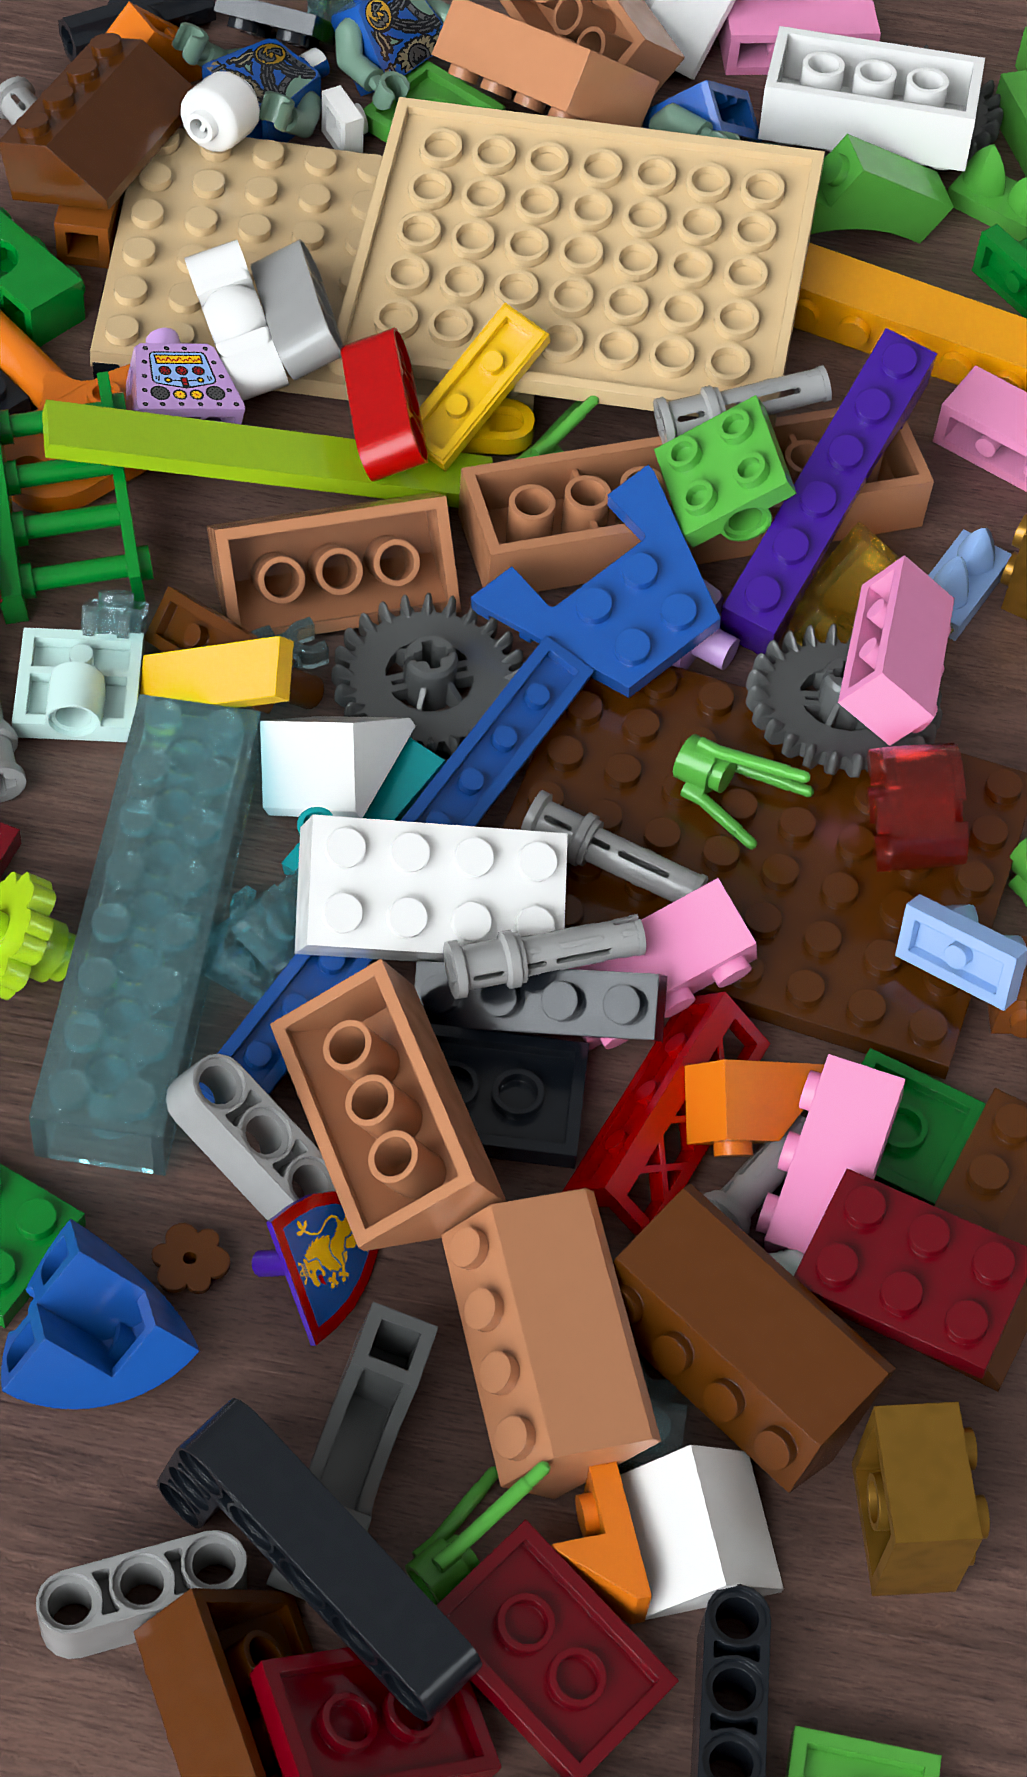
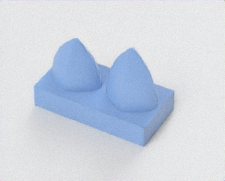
(970, 574)
(962, 951)

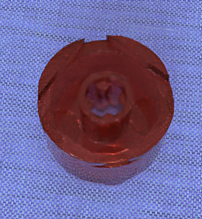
(917, 806)

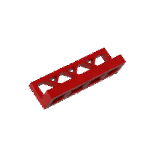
(650, 1105)

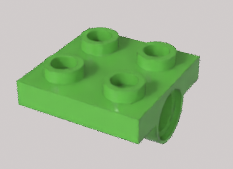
(726, 475)

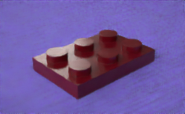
(914, 1272)
(554, 1653)
(341, 1721)

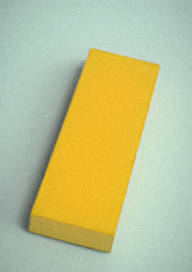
(479, 383)
(223, 673)

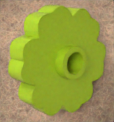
(30, 939)

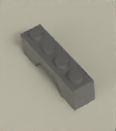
(368, 1412)

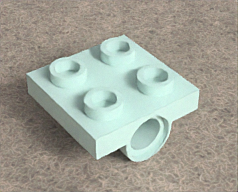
(77, 685)

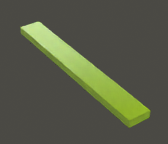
(233, 452)

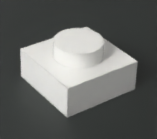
(343, 120)

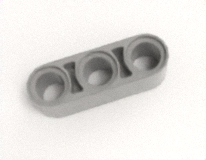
(297, 309)
(221, 1134)
(105, 1583)

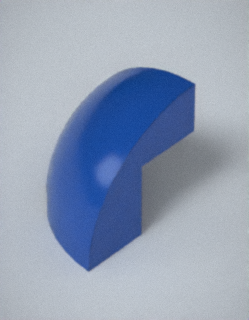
(92, 1329)

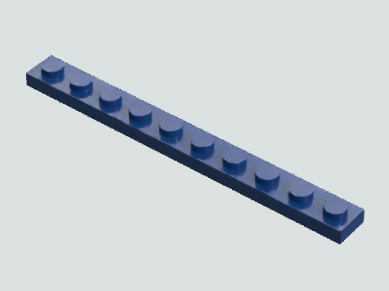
(456, 796)

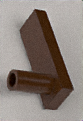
(188, 623)

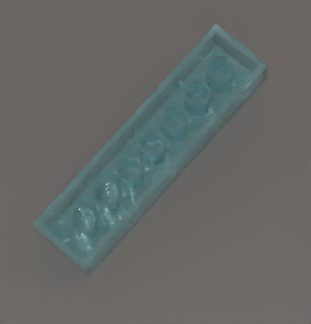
(147, 936)

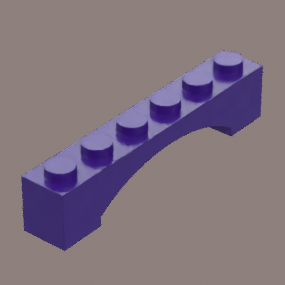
(826, 489)

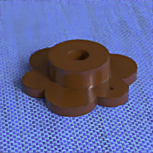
(185, 1245)

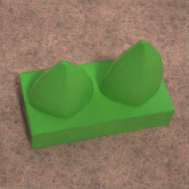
(991, 195)

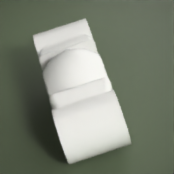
(236, 319)

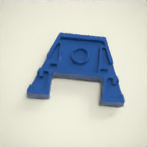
(633, 613)

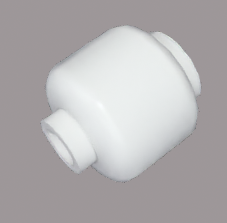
(220, 111)

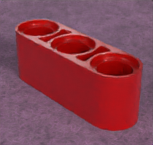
(384, 404)

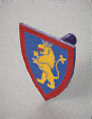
(318, 1260)

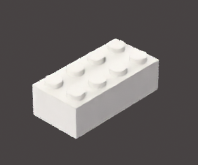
(878, 91)
(415, 885)

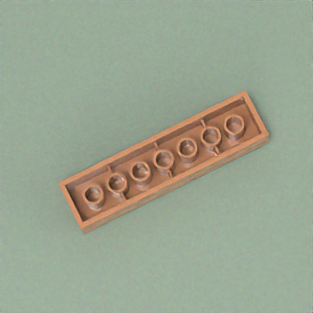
(555, 521)

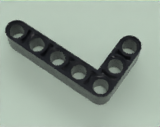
(322, 1552)
(738, 1666)

